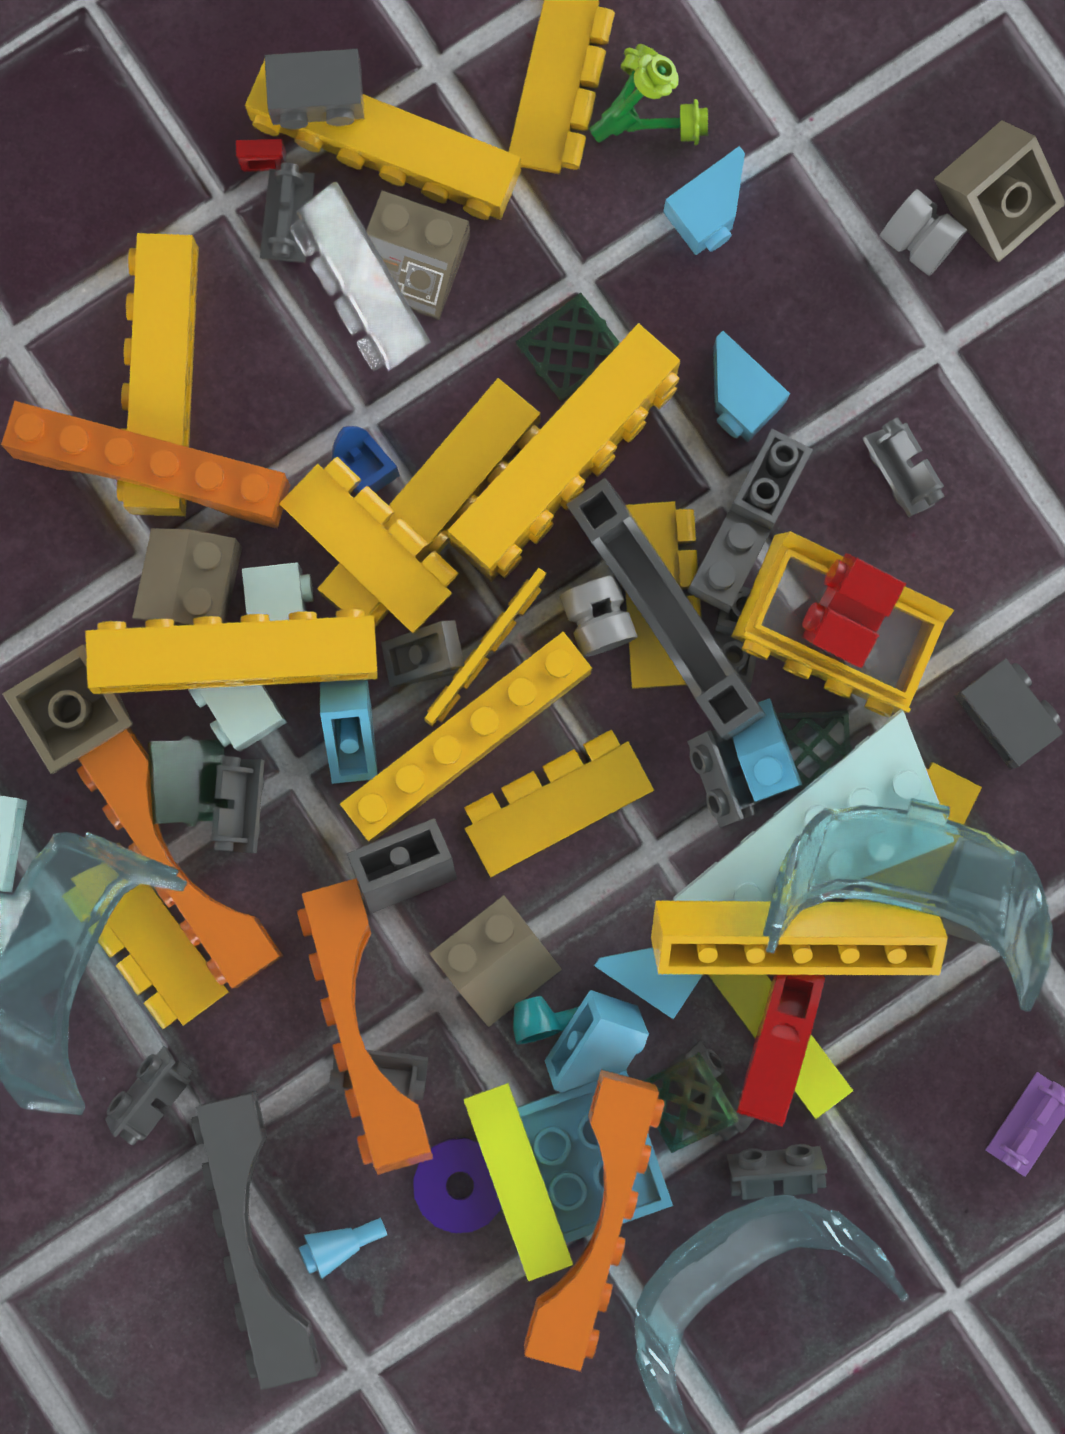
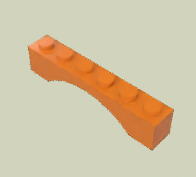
(118, 454)
(233, 939)
(390, 1120)
(566, 1313)

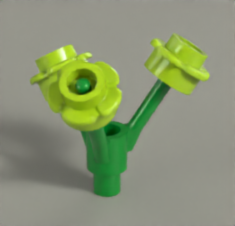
(654, 78)

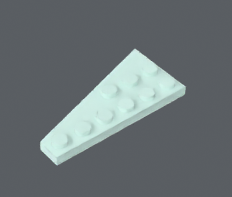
(878, 773)

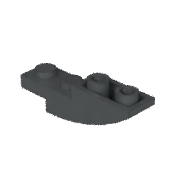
(749, 520)

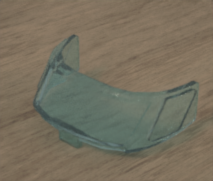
(926, 866)
(44, 950)
(719, 1258)

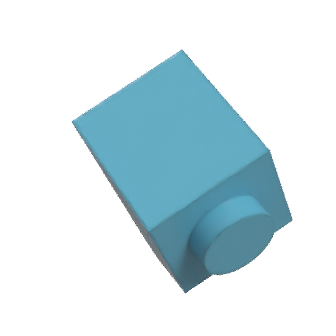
(708, 204)
(743, 390)
(348, 730)
(766, 756)
(639, 974)
(599, 1036)

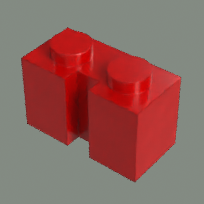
(851, 609)

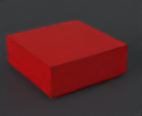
(260, 154)

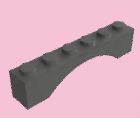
(666, 609)
(279, 1335)

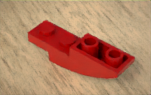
(780, 1047)

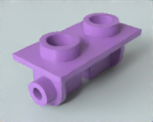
(1029, 1125)

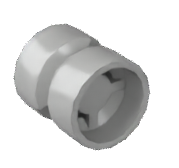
(923, 232)
(605, 631)

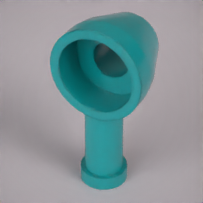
(537, 1021)

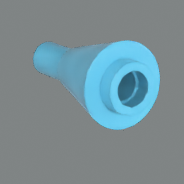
(331, 1248)

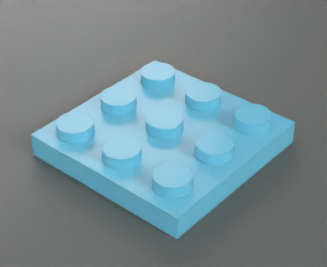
(574, 1164)

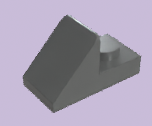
(424, 655)

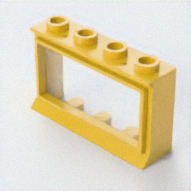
(774, 614)

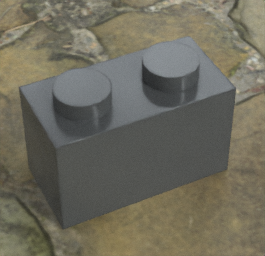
(314, 88)
(1010, 713)
(402, 865)

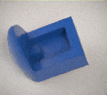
(364, 458)

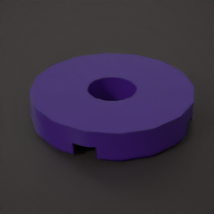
(436, 1202)

